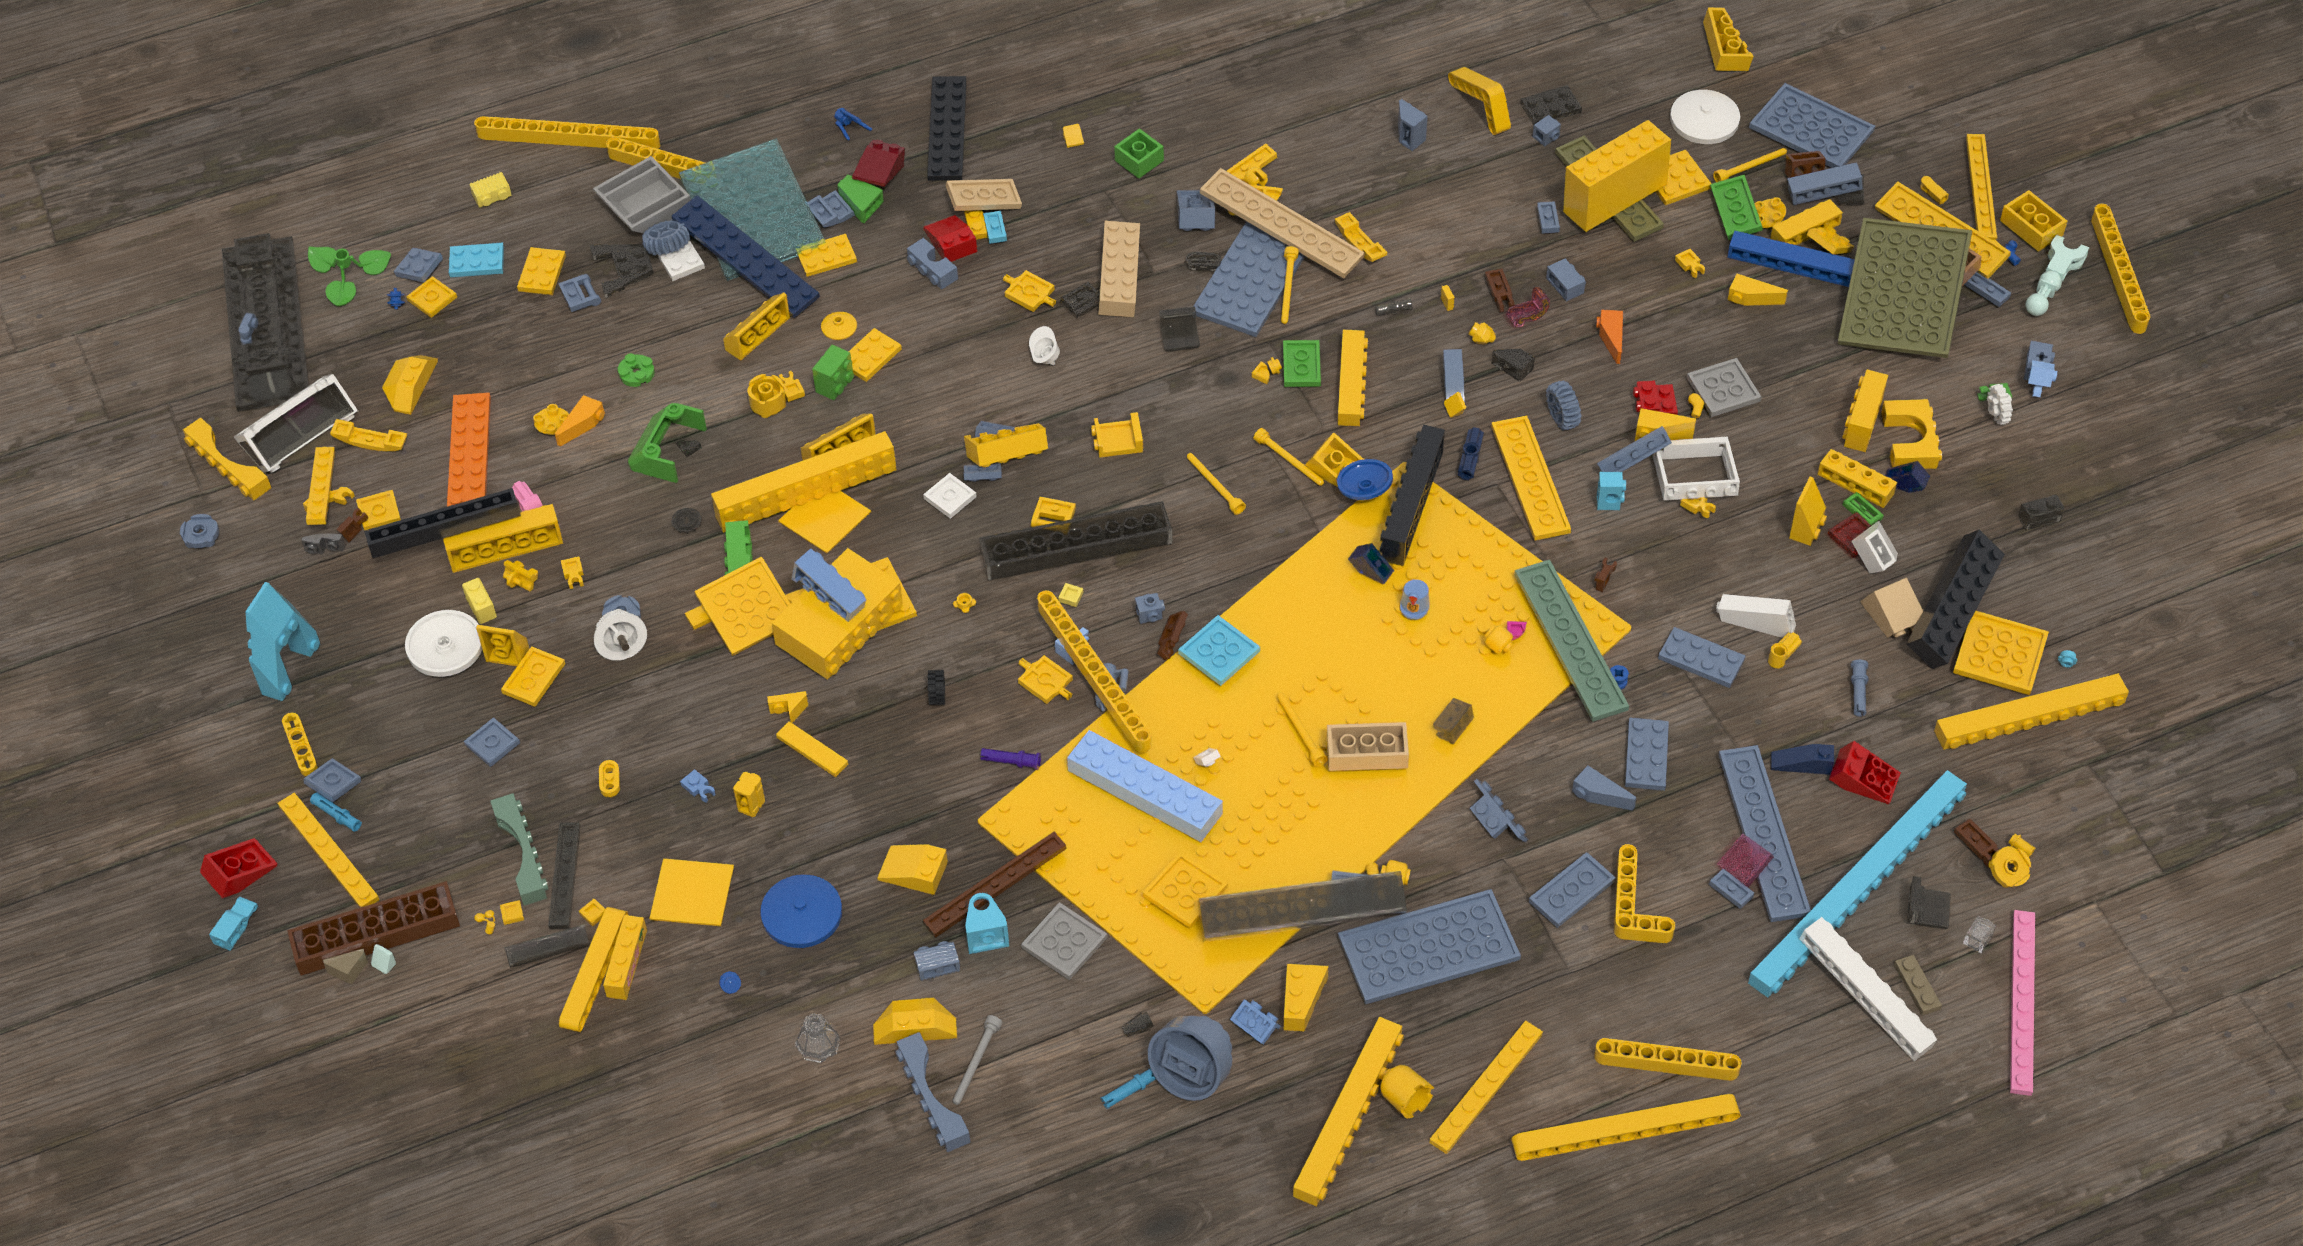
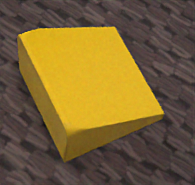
(1072, 135)
(1455, 405)

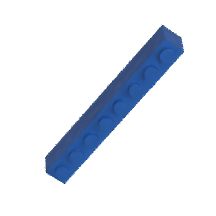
(1791, 258)

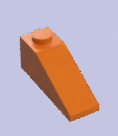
(1610, 331)

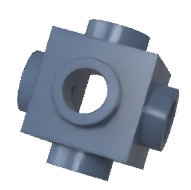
(1149, 608)

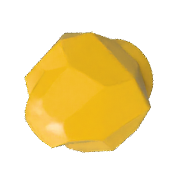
(1482, 333)

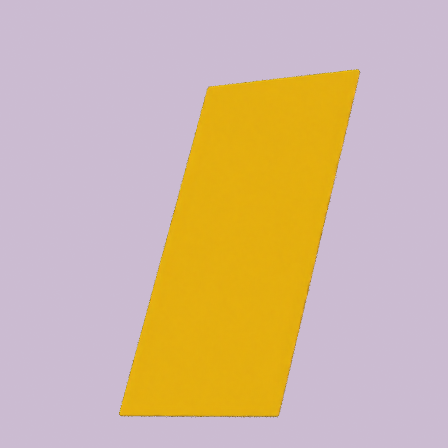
(1339, 659)

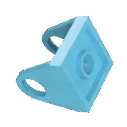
(985, 928)

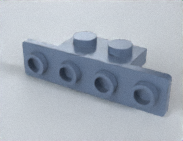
(1493, 815)

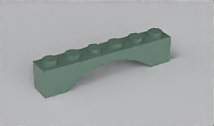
(528, 880)

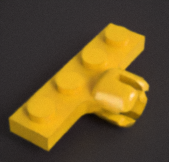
(1250, 167)

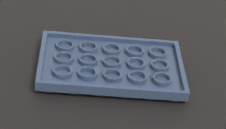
(1811, 126)

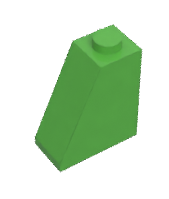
(860, 196)

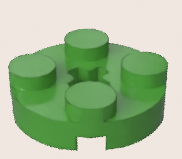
(633, 362)

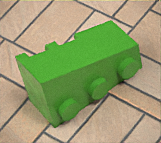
(737, 545)

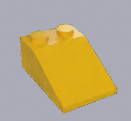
(1676, 426)
(1332, 458)
(1808, 514)
(502, 645)
(914, 867)

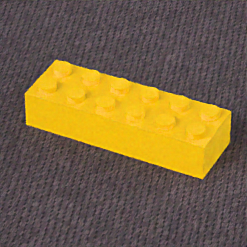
(506, 539)

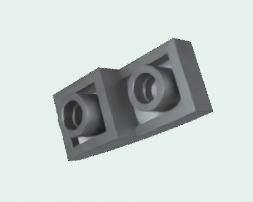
(319, 542)

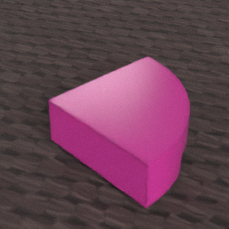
(1516, 628)

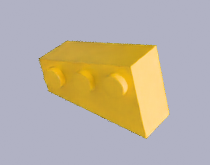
(1302, 992)

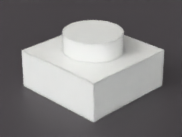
(1207, 757)

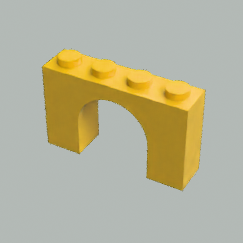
(1919, 416)

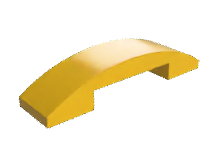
(1355, 236)
(368, 439)

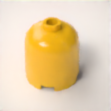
(1406, 1090)

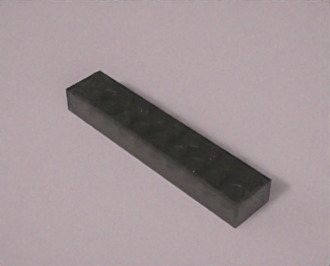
(1075, 540)
(1301, 906)

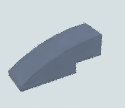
(1453, 372)

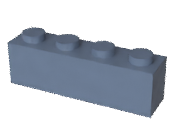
(1825, 183)

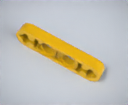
(297, 745)

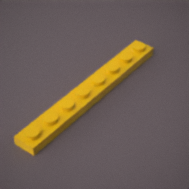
(1981, 185)
(328, 851)
(1485, 1087)

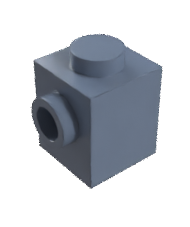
(1546, 130)

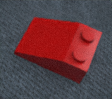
(952, 238)
(236, 867)

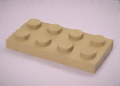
(983, 194)

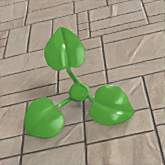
(343, 292)

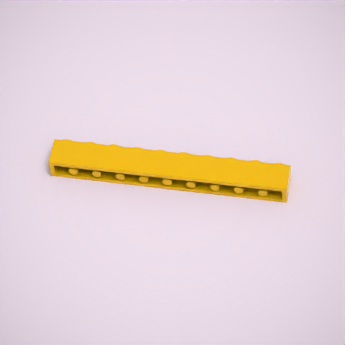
(2031, 711)
(1347, 1112)

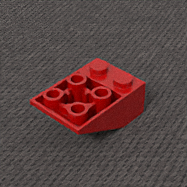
(1864, 773)

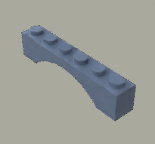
(949, 1125)

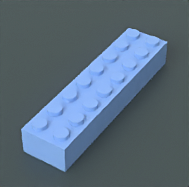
(1145, 785)

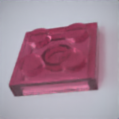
(1745, 860)

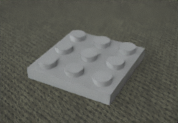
(1724, 387)
(1064, 941)

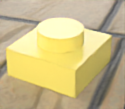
(1070, 595)

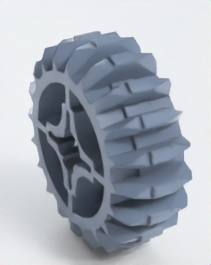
(665, 237)
(1563, 405)

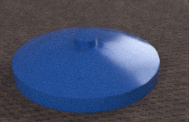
(801, 911)

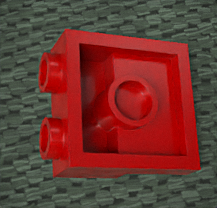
(1655, 397)

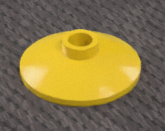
(839, 325)

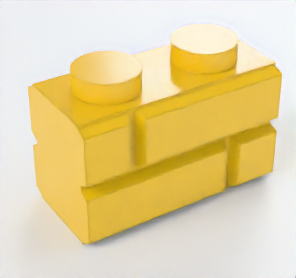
(749, 794)

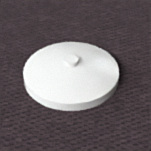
(1705, 116)
(443, 643)

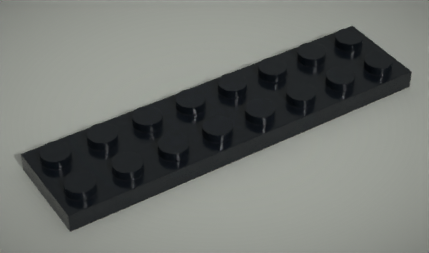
(947, 128)

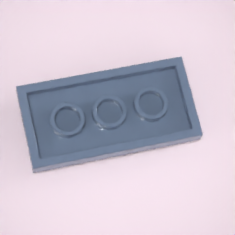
(1701, 657)
(1647, 754)
(1572, 889)

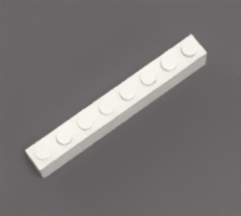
(1868, 989)

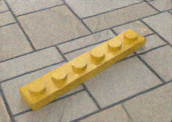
(320, 485)

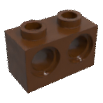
(1804, 162)

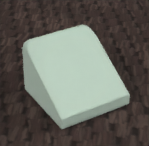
(382, 959)

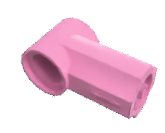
(525, 497)

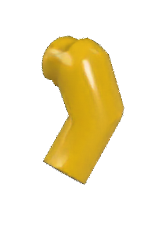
(1697, 403)

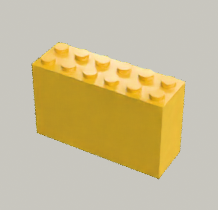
(1616, 175)
(823, 637)

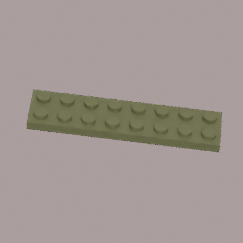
(1635, 220)

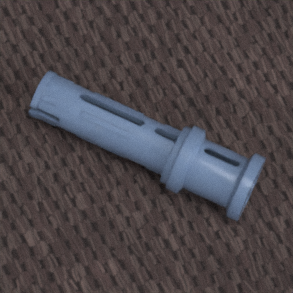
(1859, 680)

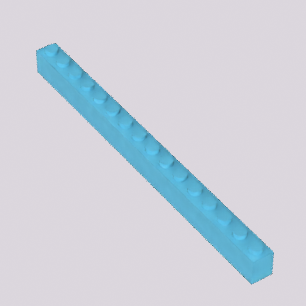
(1860, 880)

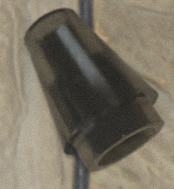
(1139, 1024)

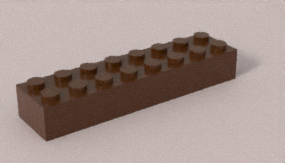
(381, 923)

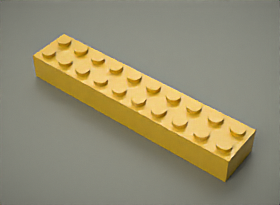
(805, 480)

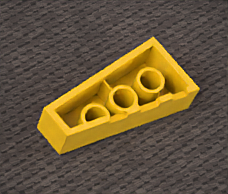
(1006, 444)

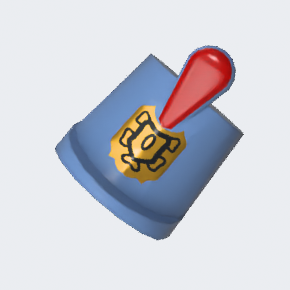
(1415, 600)

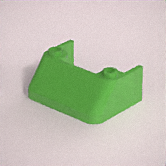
(647, 451)

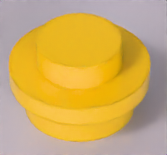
(1274, 365)

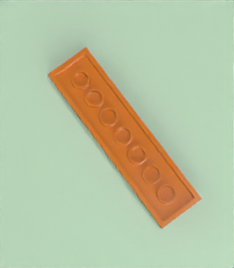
(469, 447)

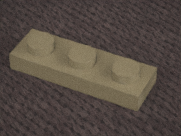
(1917, 985)

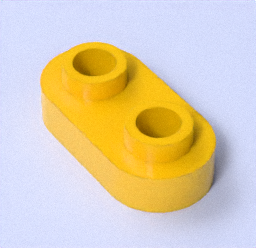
(609, 780)

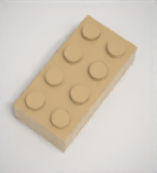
(1367, 746)

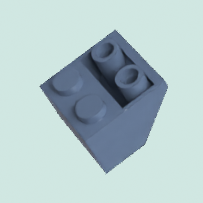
(1411, 125)

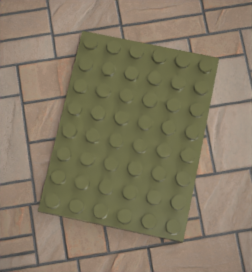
(1905, 287)

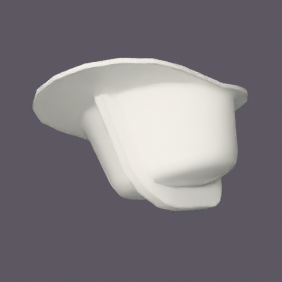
(1044, 346)

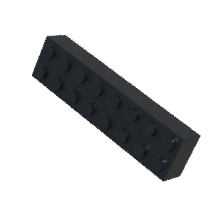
(1412, 494)
(1955, 599)

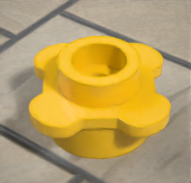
(964, 598)

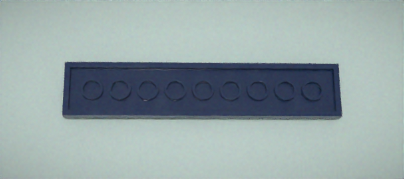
(744, 255)

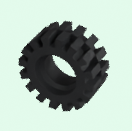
(936, 687)

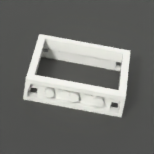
(1697, 448)

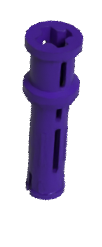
(1020, 759)

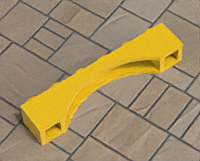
(248, 478)

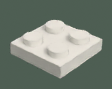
(682, 262)
(949, 495)

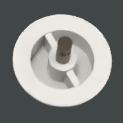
(619, 635)

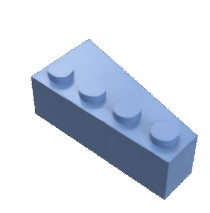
(828, 585)

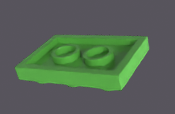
(1301, 363)

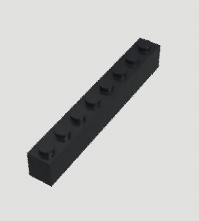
(442, 523)

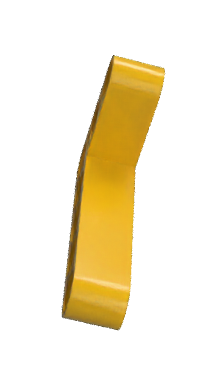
(1487, 91)
(1627, 900)

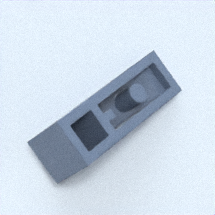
(1600, 790)

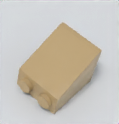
(1894, 608)

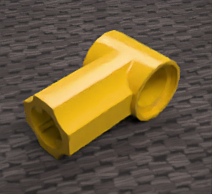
(1783, 650)

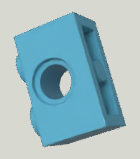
(1610, 490)

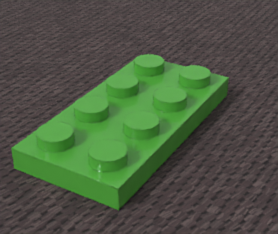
(1736, 206)

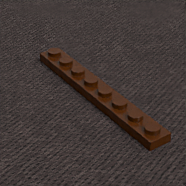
(995, 883)

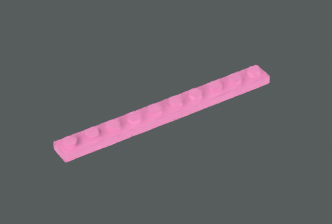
(2022, 1003)

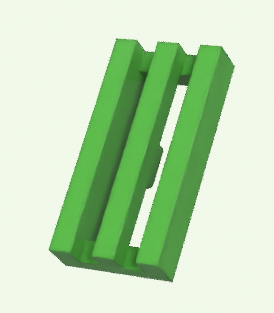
(1854, 507)

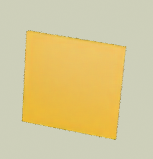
(825, 519)
(691, 892)

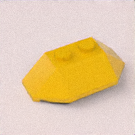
(408, 381)
(912, 1016)

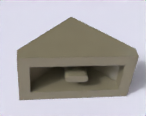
(347, 965)

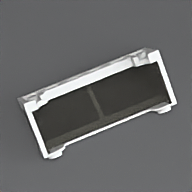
(296, 423)

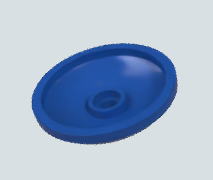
(1365, 479)

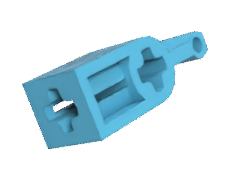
(232, 923)

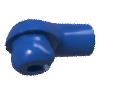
(2013, 258)

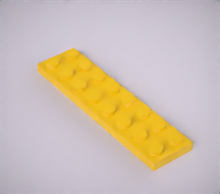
(1907, 206)
(1531, 478)

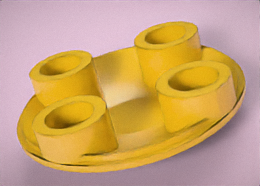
(1770, 211)
(550, 419)

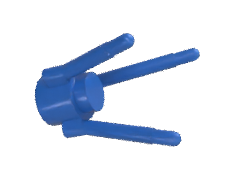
(844, 118)

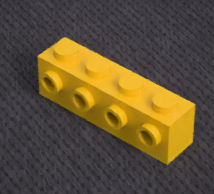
(1857, 478)

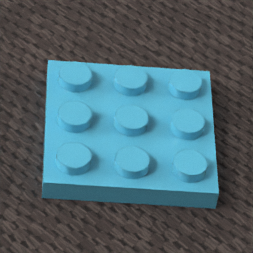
(1219, 650)

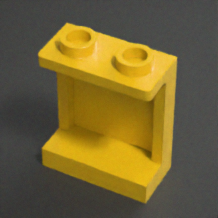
(1118, 437)

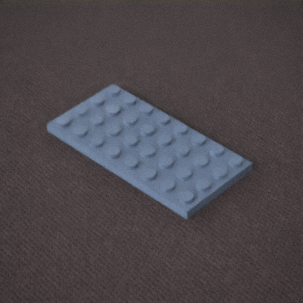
(1246, 282)
(1428, 946)

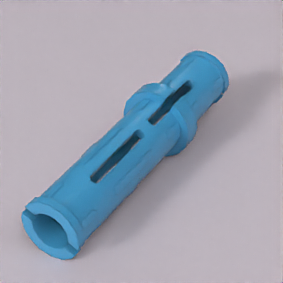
(341, 815)
(1139, 1082)

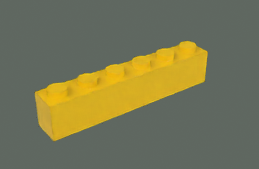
(1351, 378)

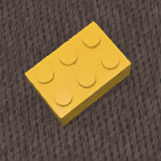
(2033, 220)

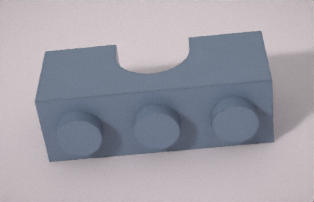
(922, 257)

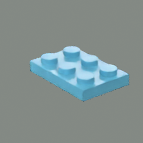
(476, 260)

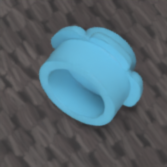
(2067, 658)

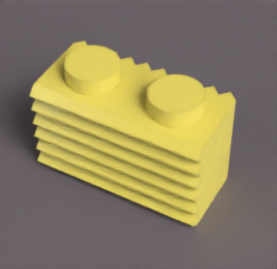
(490, 190)
(479, 600)

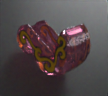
(1529, 310)

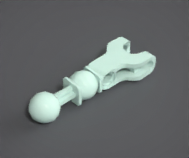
(2061, 262)

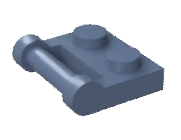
(574, 294)

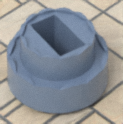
(1191, 1056)

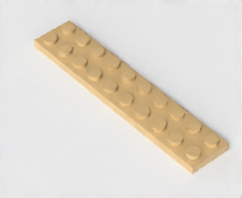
(1282, 223)

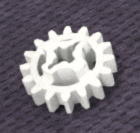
(1999, 404)

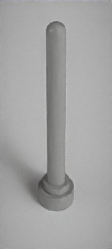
(992, 1025)

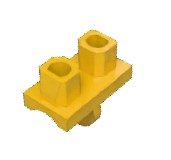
(519, 576)

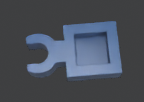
(696, 783)

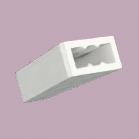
(1758, 614)

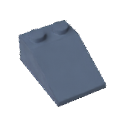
(1195, 210)

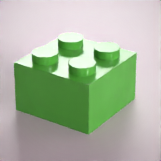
(1139, 153)
(833, 372)

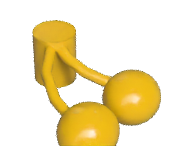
(479, 917)

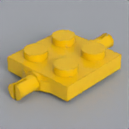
(1029, 290)
(1045, 679)

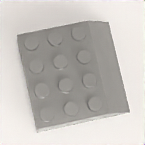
(643, 195)

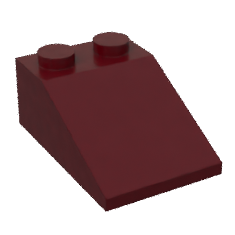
(879, 163)

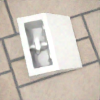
(1875, 548)

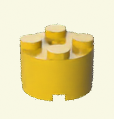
(766, 395)

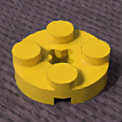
(2002, 874)

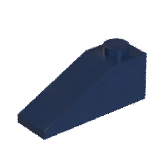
(1804, 759)

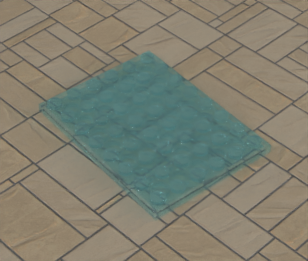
(760, 198)

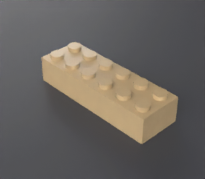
(1119, 269)

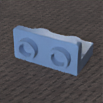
(1254, 1021)

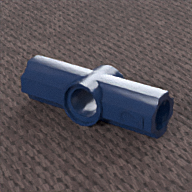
(1470, 453)

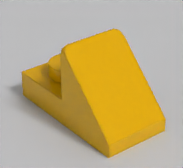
(793, 703)

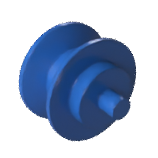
(395, 298)
(730, 982)

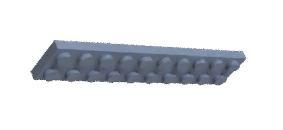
(1762, 823)

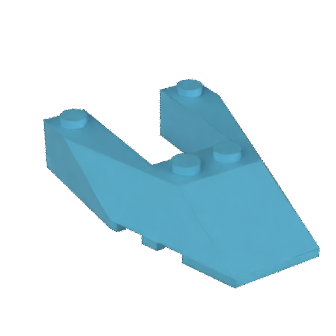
(273, 625)

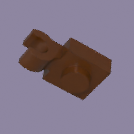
(351, 526)
(1603, 577)

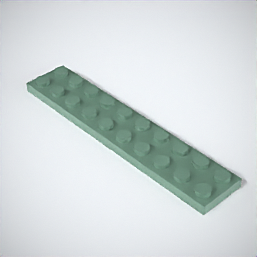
(1571, 640)

